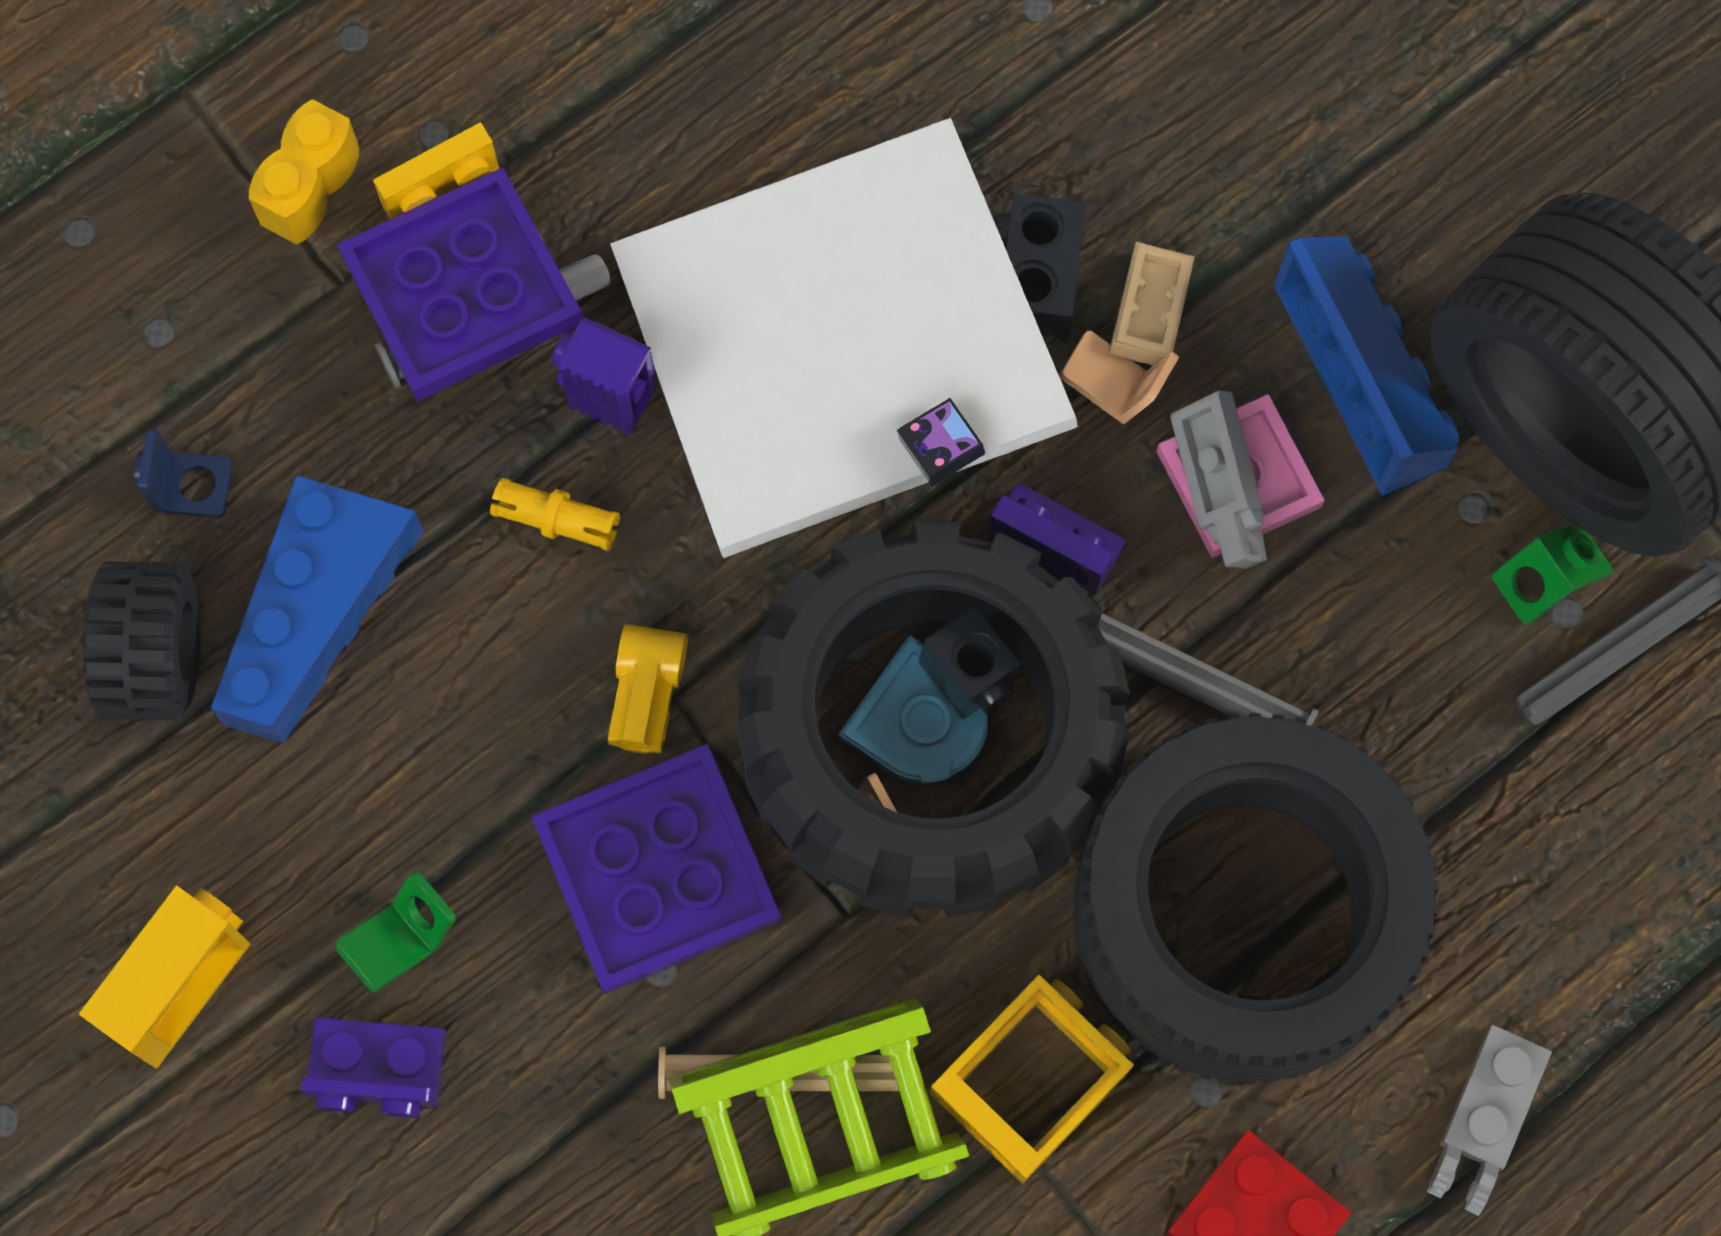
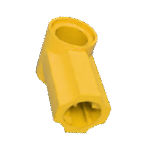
(648, 671)

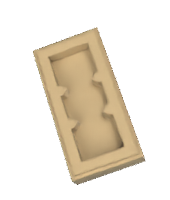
(1151, 304)

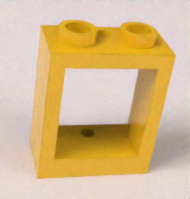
(167, 974)
(984, 1124)

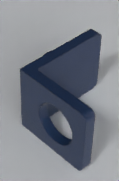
(160, 473)

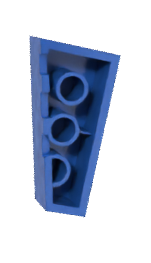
(312, 593)

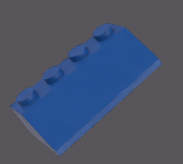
(1364, 361)

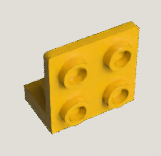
(437, 171)

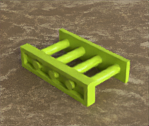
(770, 1074)

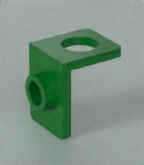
(1566, 563)
(397, 935)

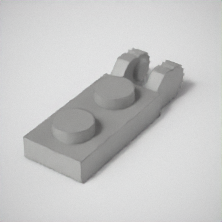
(1490, 1113)

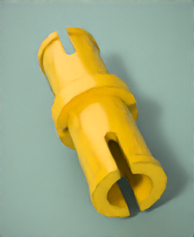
(555, 514)

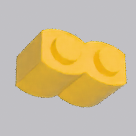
(295, 181)

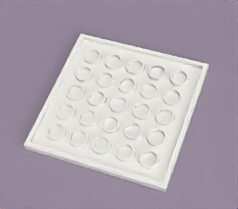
(829, 319)

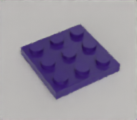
(460, 284)
(656, 869)

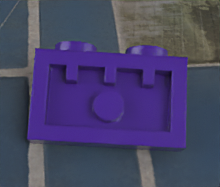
(1066, 540)
(375, 1065)

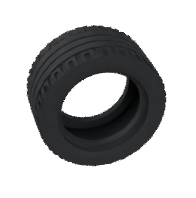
(1596, 369)
(1330, 792)

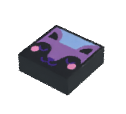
(941, 441)

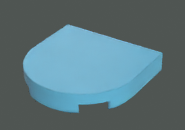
(912, 726)

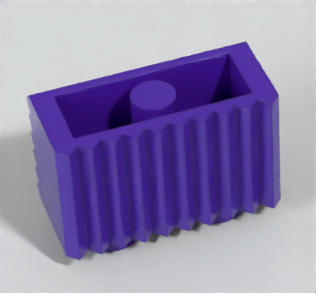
(605, 374)

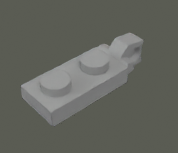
(1221, 477)

